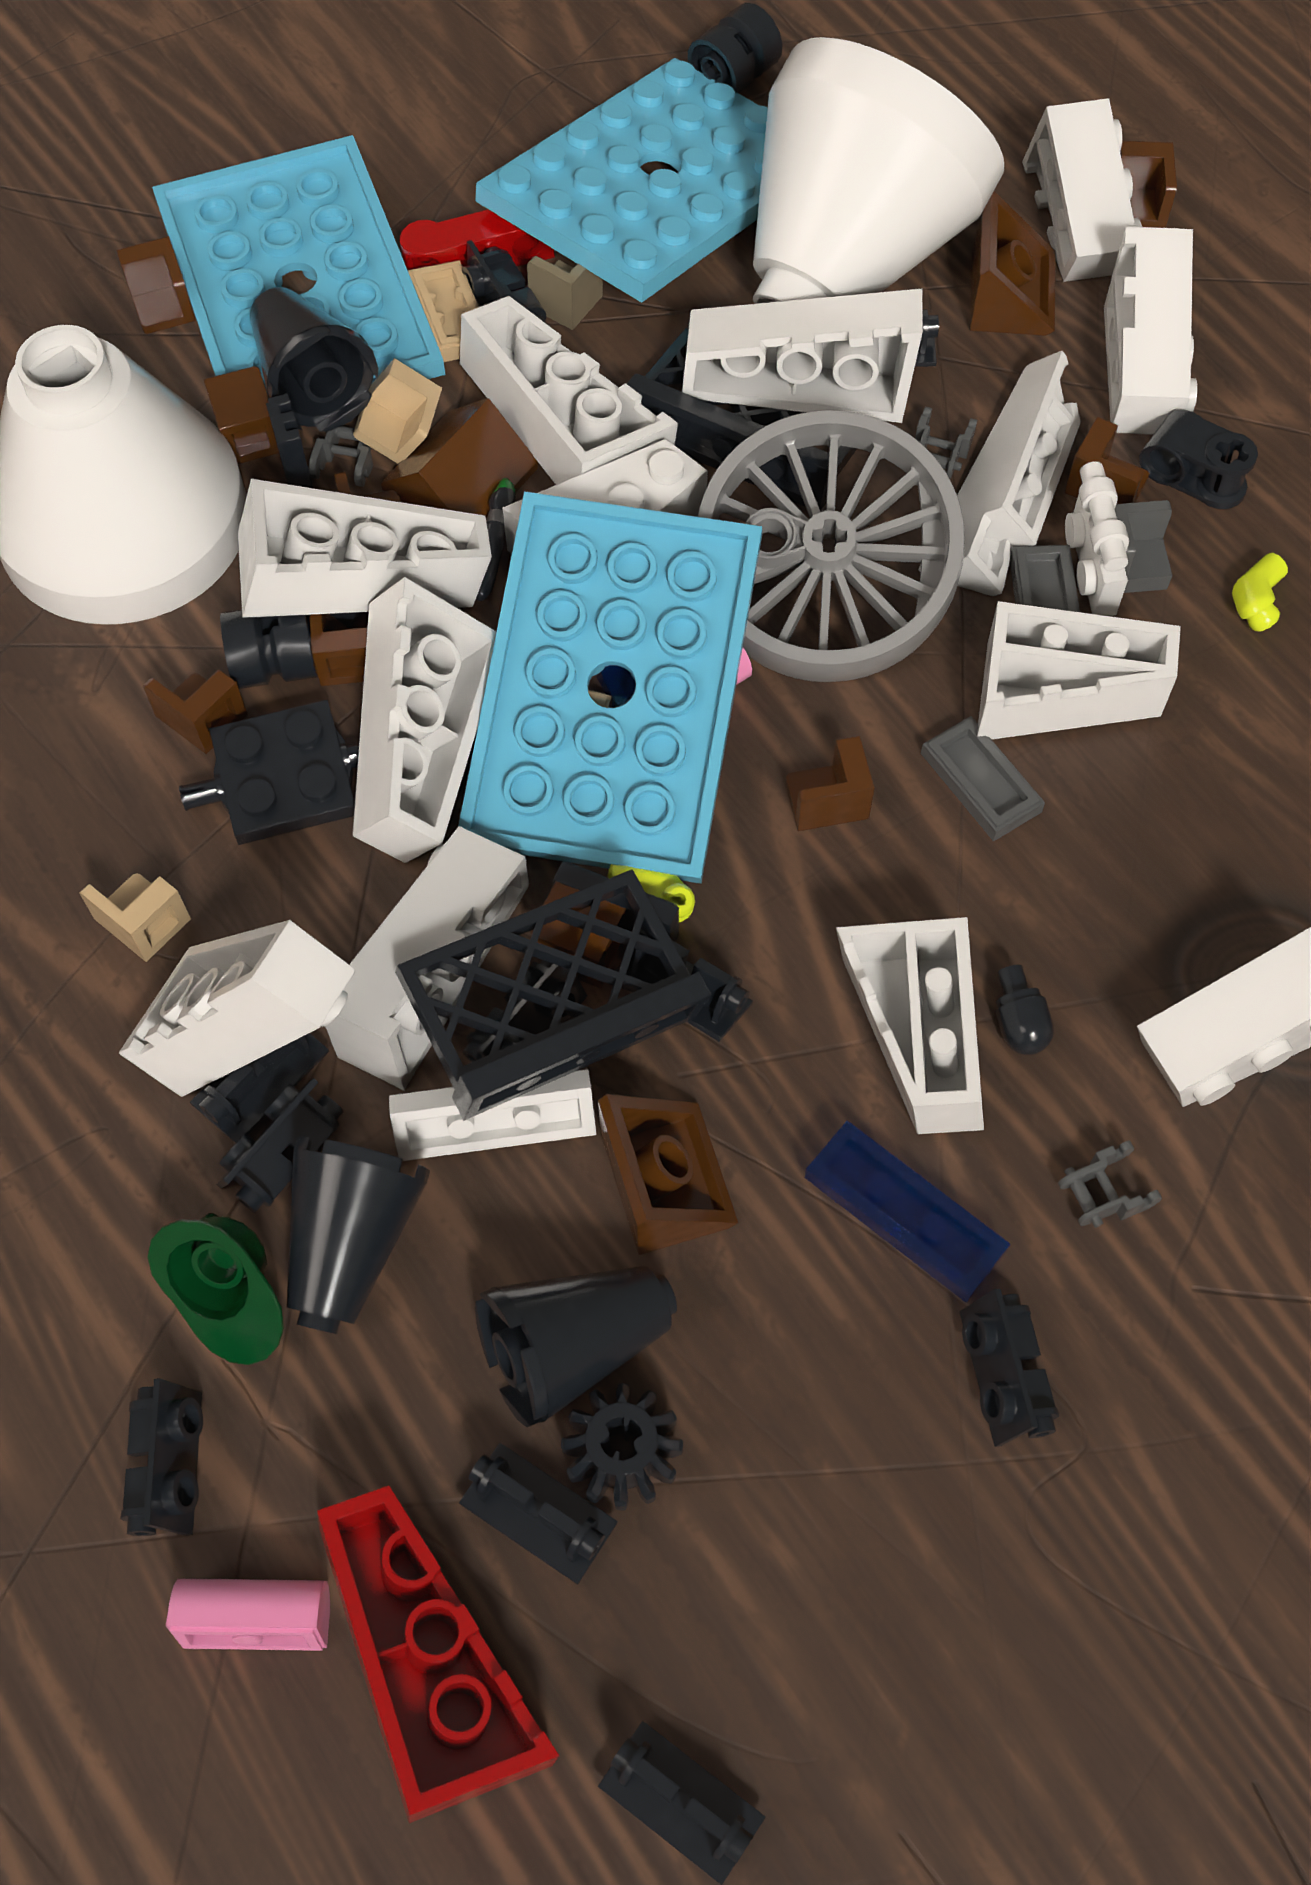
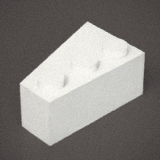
(1150, 329)

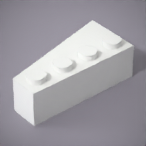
(459, 893)

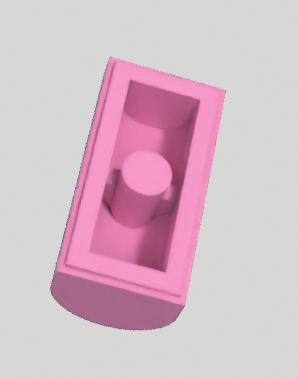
(250, 1614)

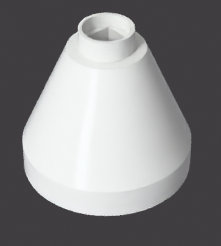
(863, 172)
(110, 484)

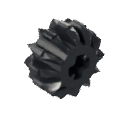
(649, 1447)

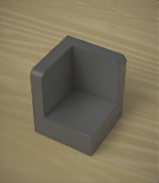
(1146, 552)

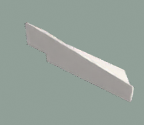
(1016, 474)

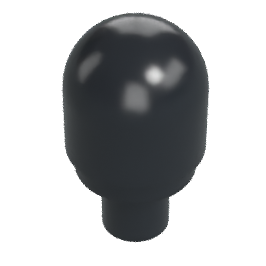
(1023, 1013)

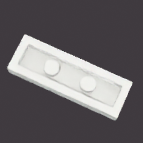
(431, 1125)

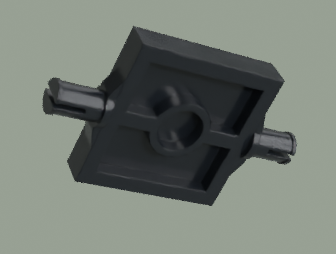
(279, 773)

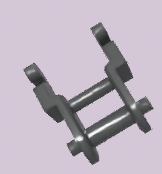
(326, 448)
(958, 449)
(1121, 1205)

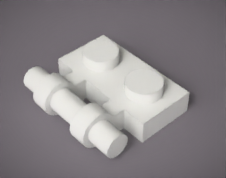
(1099, 541)

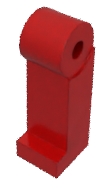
(448, 240)

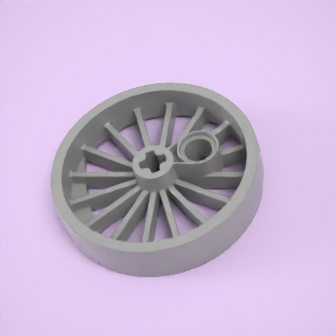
(803, 552)

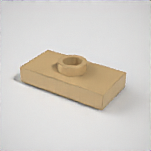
(444, 297)

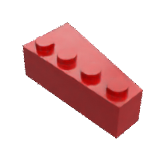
(434, 1683)

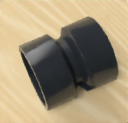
(738, 47)
(267, 647)

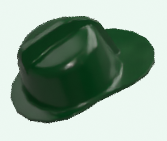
(219, 1286)

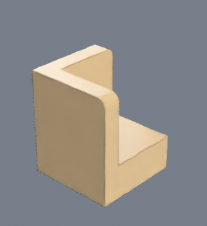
(398, 412)
(139, 913)

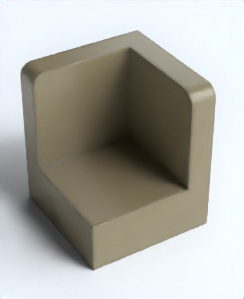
(564, 290)

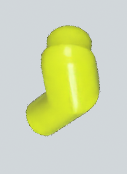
(1254, 592)
(662, 886)

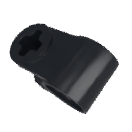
(1196, 454)

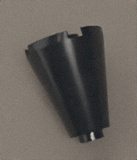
(311, 359)
(343, 1227)
(569, 1333)

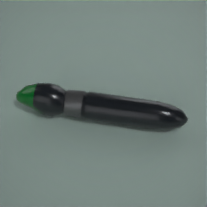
(501, 497)

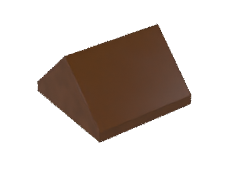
(1011, 274)
(463, 461)
(664, 1170)

